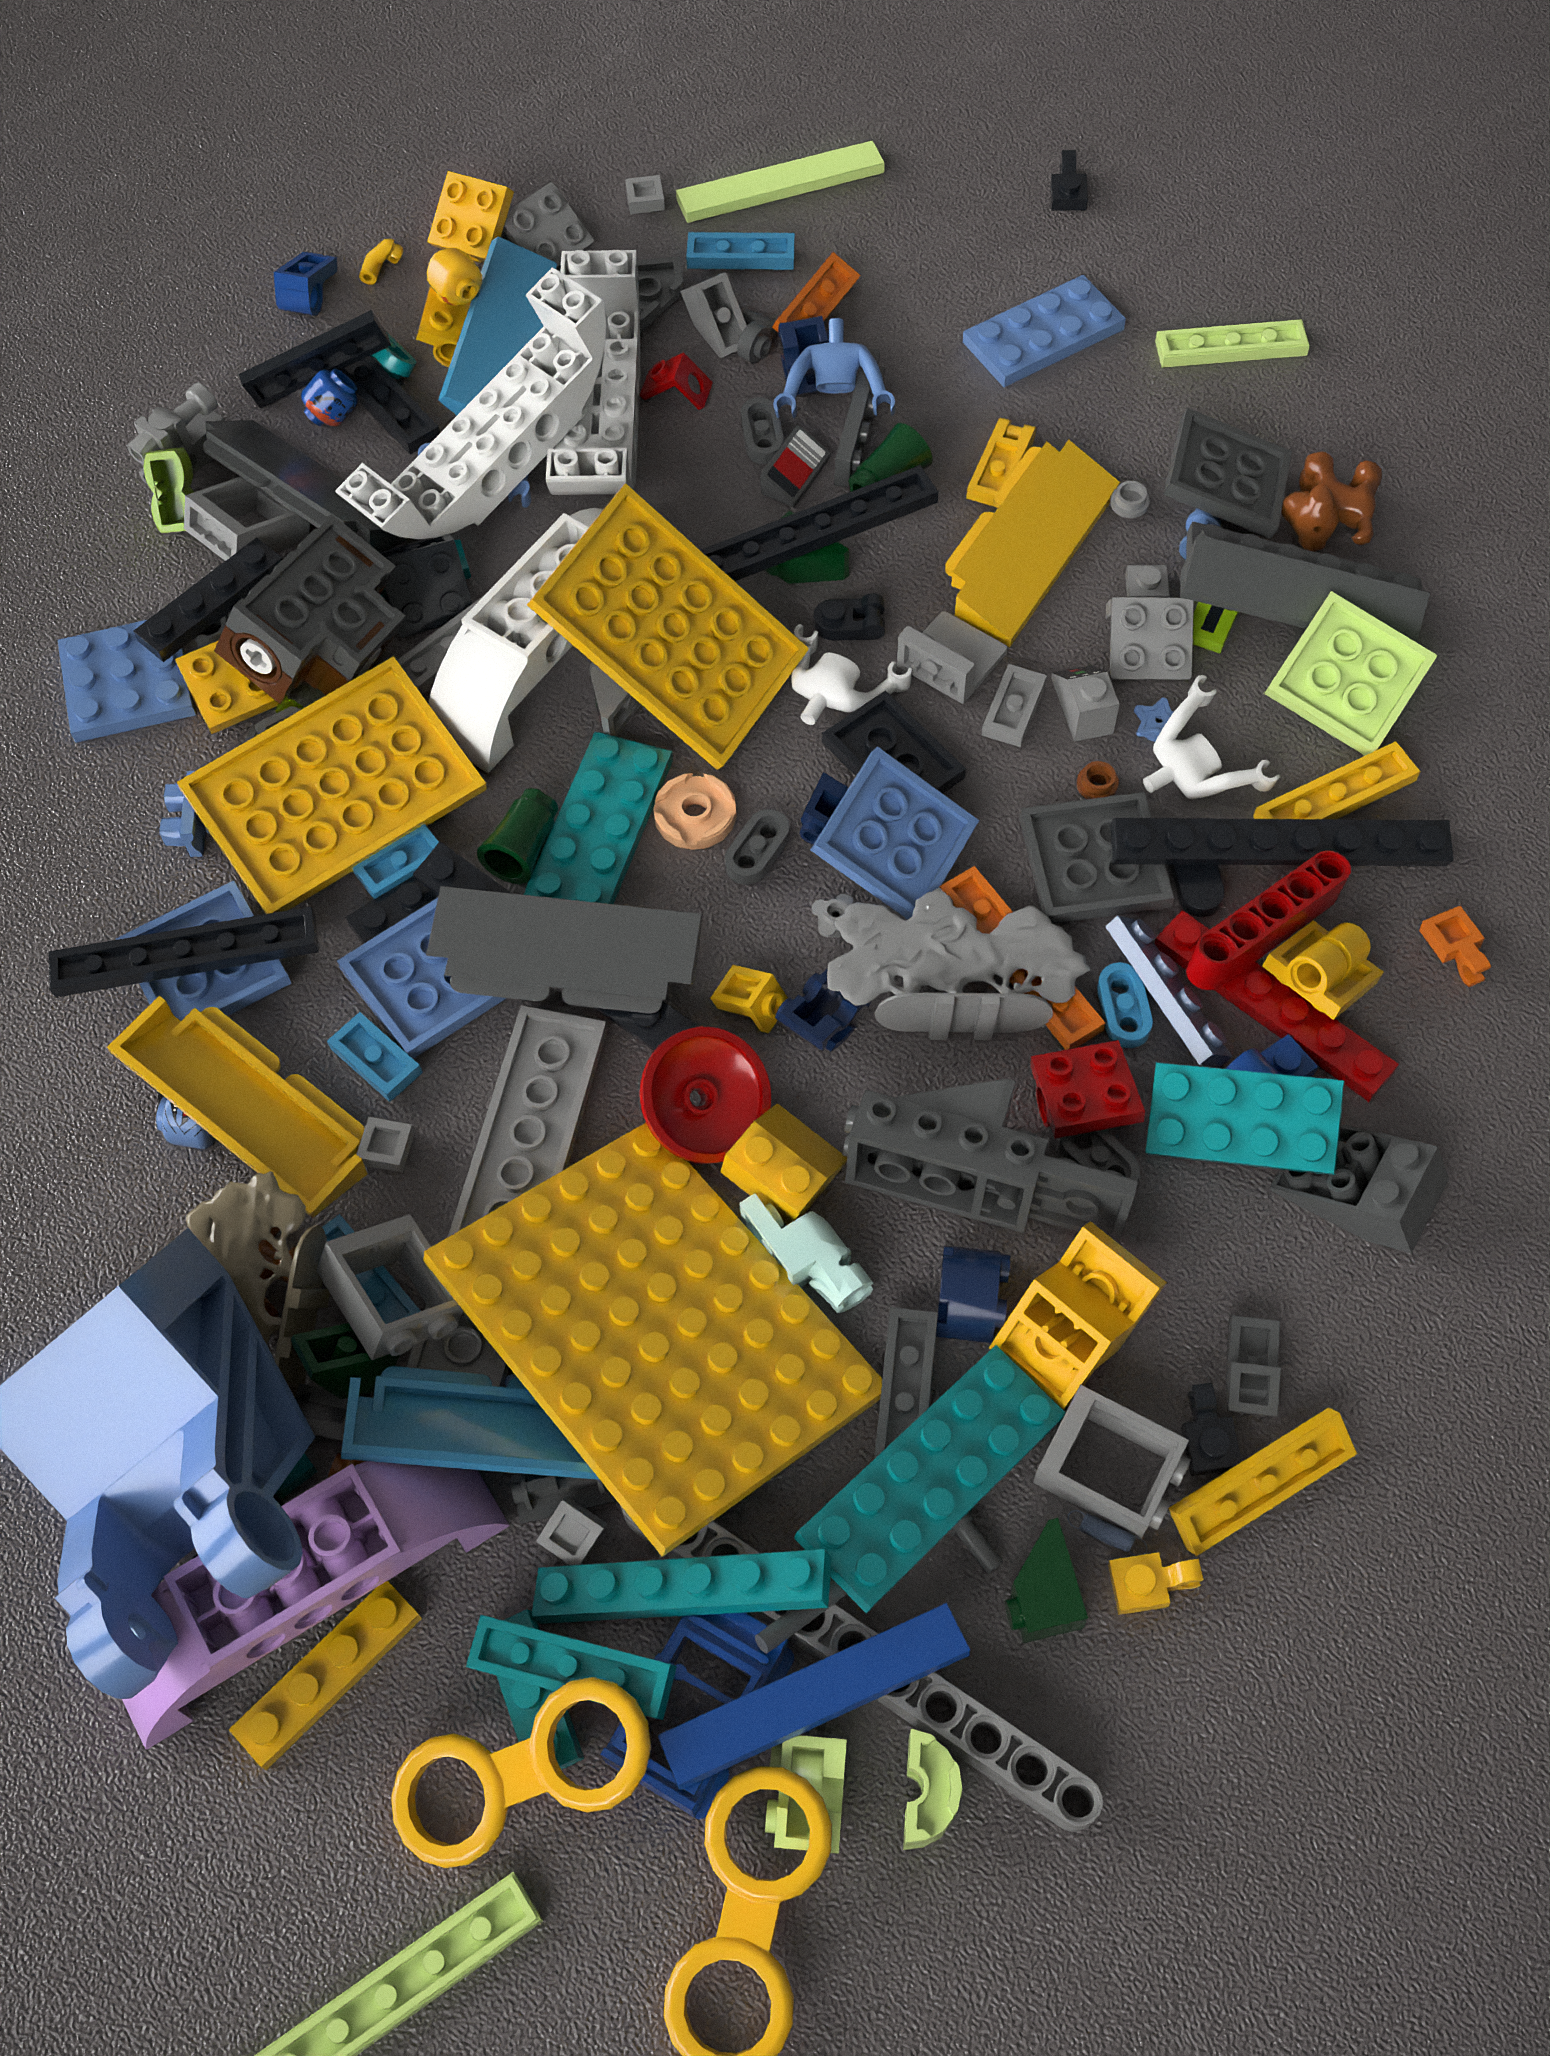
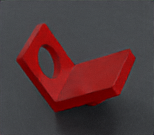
(675, 373)

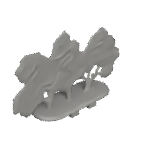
(946, 952)

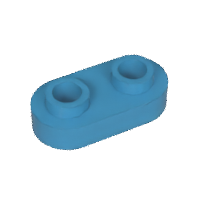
(1125, 1008)

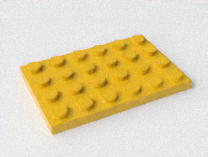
(669, 626)
(331, 786)

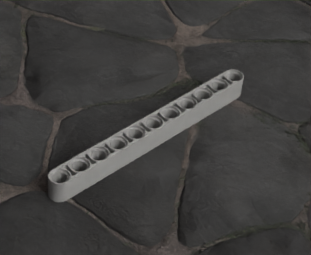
(911, 1704)

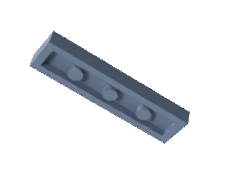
(1177, 1002)

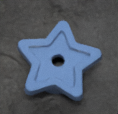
(1147, 714)

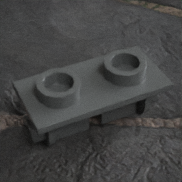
(541, 1494)

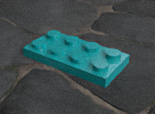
(1245, 1118)

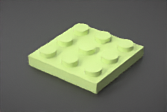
(1350, 674)

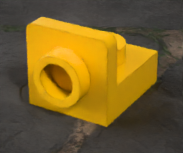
(751, 995)

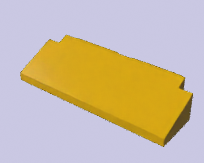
(1025, 545)
(235, 1094)

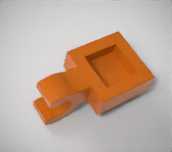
(1456, 937)

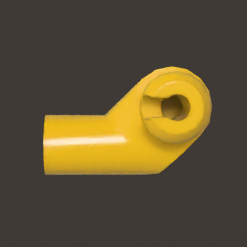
(375, 258)

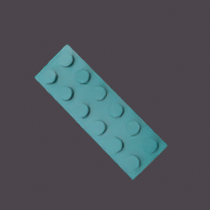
(601, 821)
(930, 1477)

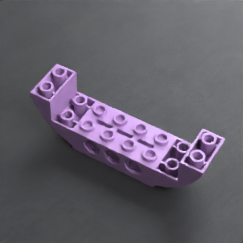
(352, 1537)

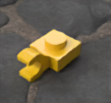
(1144, 1584)

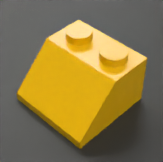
(782, 1163)

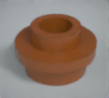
(1100, 773)

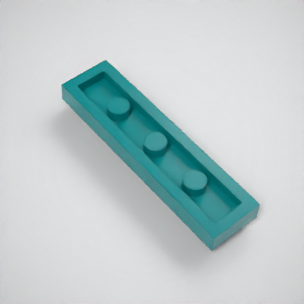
(554, 1660)

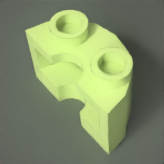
(823, 1765)
(940, 1787)

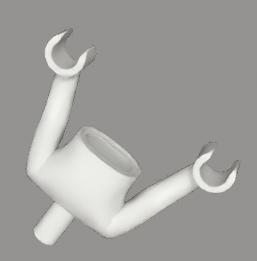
(833, 680)
(1194, 759)

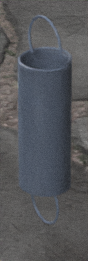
(1106, 1532)

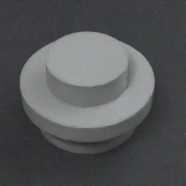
(1130, 499)

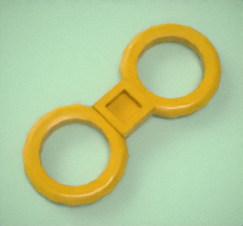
(520, 1772)
(749, 1911)

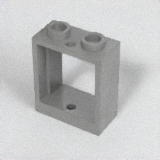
(212, 512)
(370, 1249)
(1131, 1426)

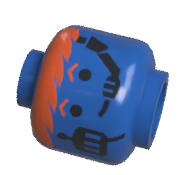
(329, 397)

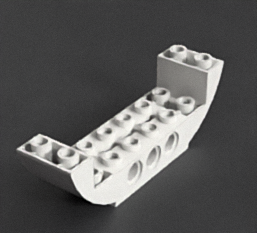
(501, 429)
(603, 445)
(503, 649)

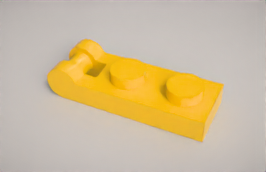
(1000, 457)

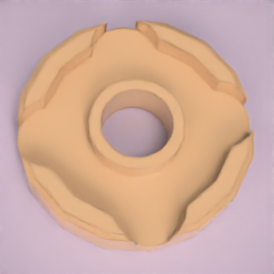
(700, 830)

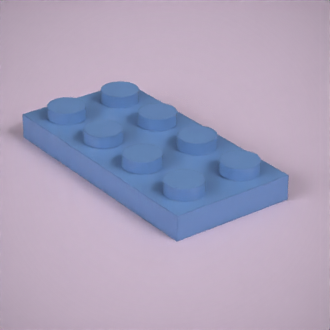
(1043, 330)

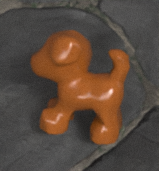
(1327, 501)

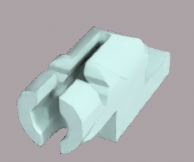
(809, 1253)

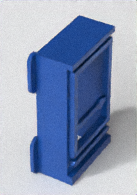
(732, 1640)

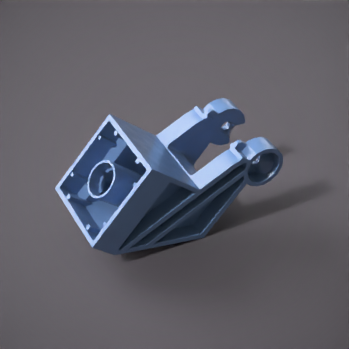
(154, 1438)

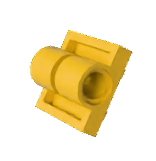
(470, 215)
(441, 326)
(221, 690)
(1326, 966)

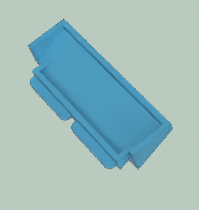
(496, 323)
(456, 1423)

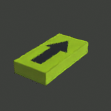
(1212, 626)

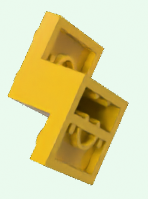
(1078, 1313)

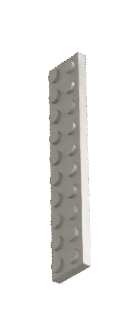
(521, 1144)

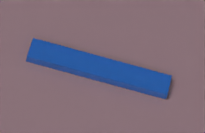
(813, 1696)

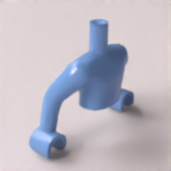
(835, 370)

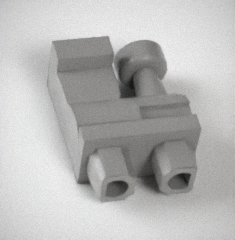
(177, 428)

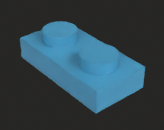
(395, 862)
(374, 1056)

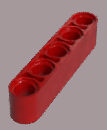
(1267, 920)

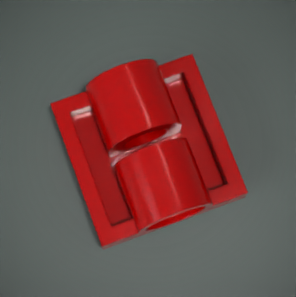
(1086, 1089)

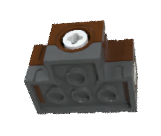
(314, 616)

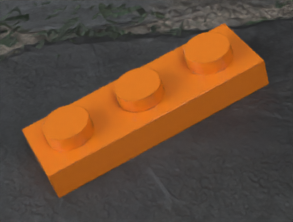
(821, 292)

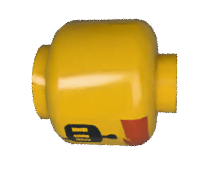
(454, 276)

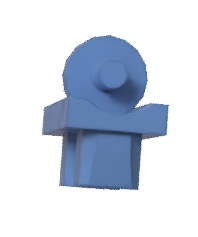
(182, 830)

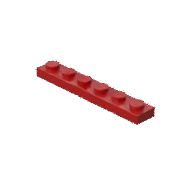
(1286, 1012)

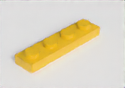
(1345, 787)
(1262, 1481)
(324, 1675)

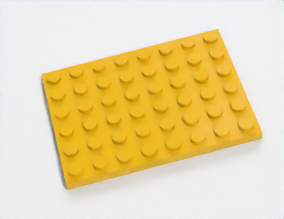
(655, 1333)

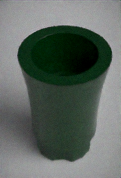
(897, 453)
(519, 837)

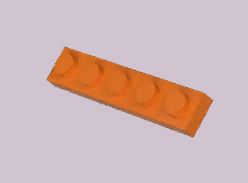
(1073, 1020)

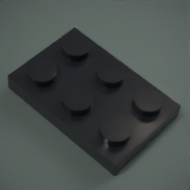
(892, 729)

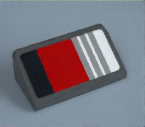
(793, 467)

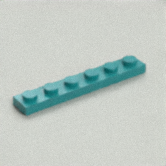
(683, 1587)

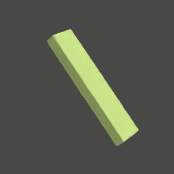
(1232, 343)

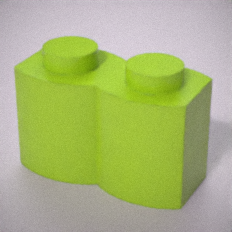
(169, 478)

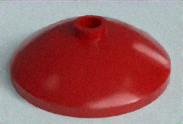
(726, 1077)

